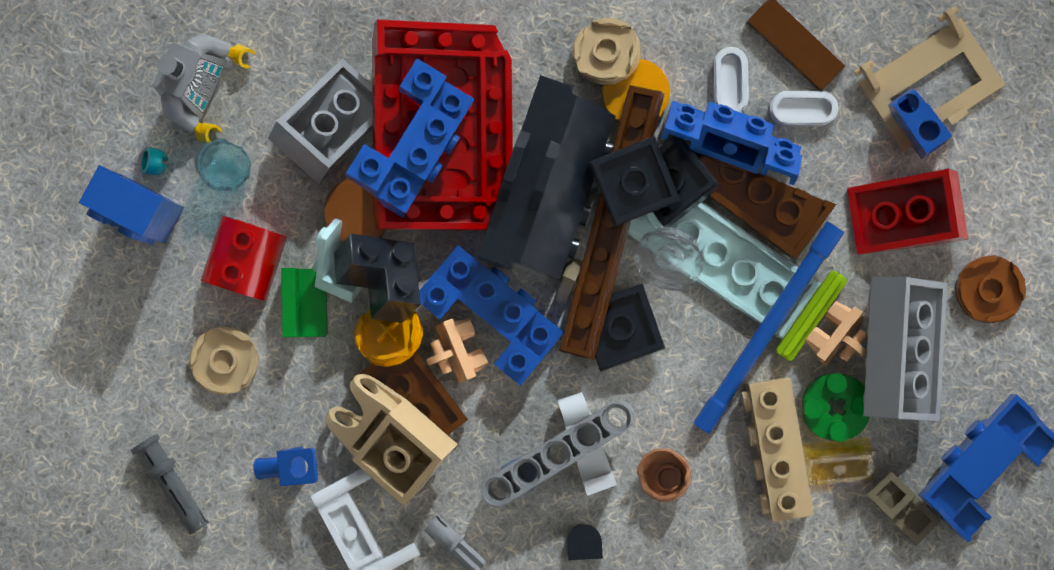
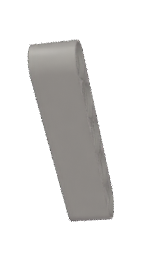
(546, 465)

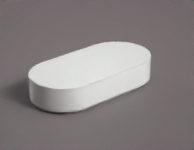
(731, 78)
(803, 108)

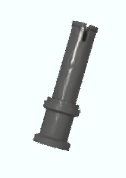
(161, 469)

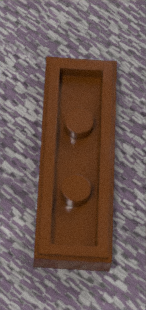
(795, 44)

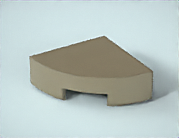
(568, 281)

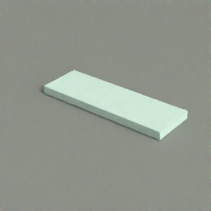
(735, 264)

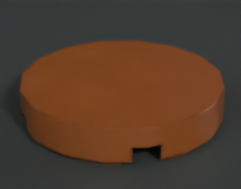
(355, 209)
(980, 291)

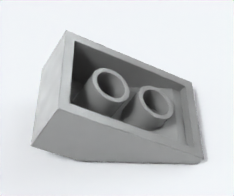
(326, 121)

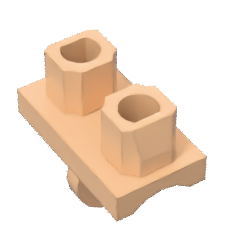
(847, 322)
(451, 352)

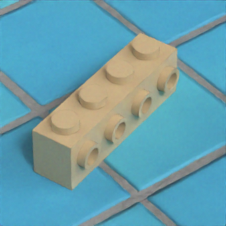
(778, 449)

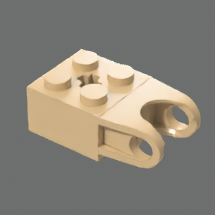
(390, 439)

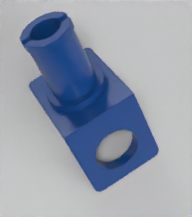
(288, 466)

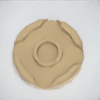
(607, 51)
(224, 350)

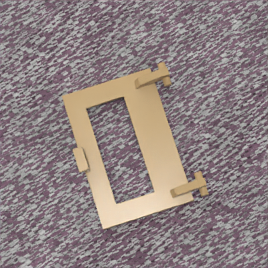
(920, 62)

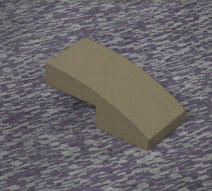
(903, 508)

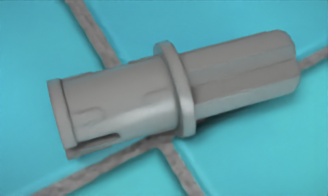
(454, 544)

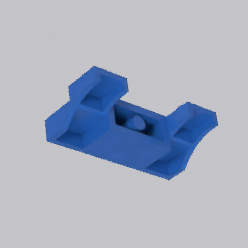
(733, 138)
(414, 160)
(498, 305)
(981, 459)

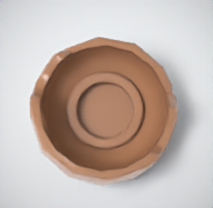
(664, 474)

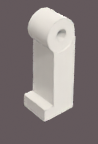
(595, 466)

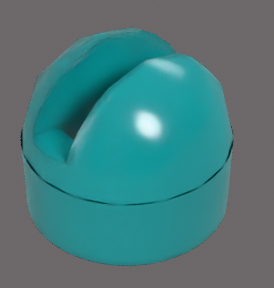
(152, 161)

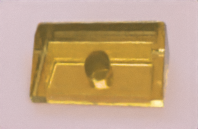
(839, 461)

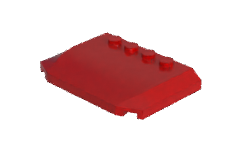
(473, 171)

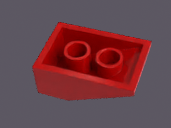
(908, 212)

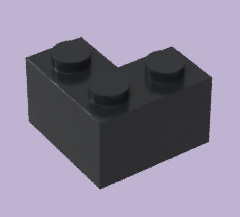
(385, 269)

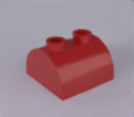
(243, 258)

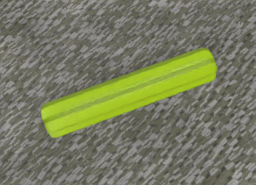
(811, 315)

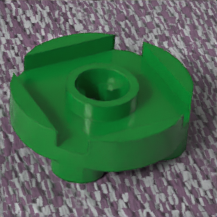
(816, 407)

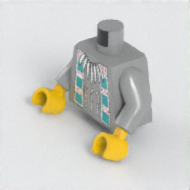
(190, 77)

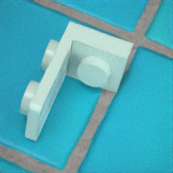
(324, 266)

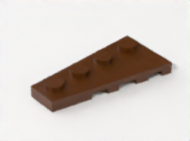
(769, 207)

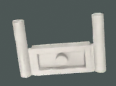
(352, 531)

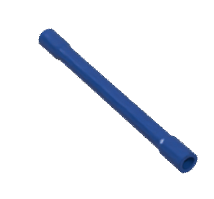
(818, 252)

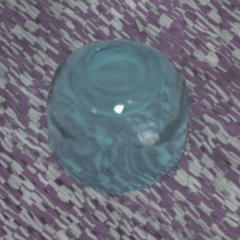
(223, 166)

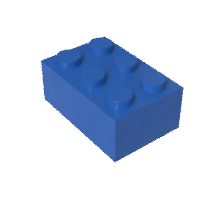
(130, 207)

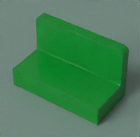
(302, 304)

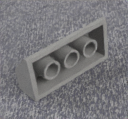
(905, 348)

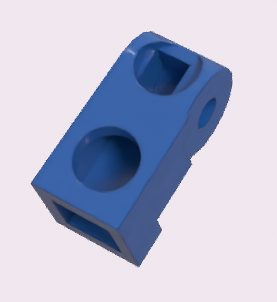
(919, 123)

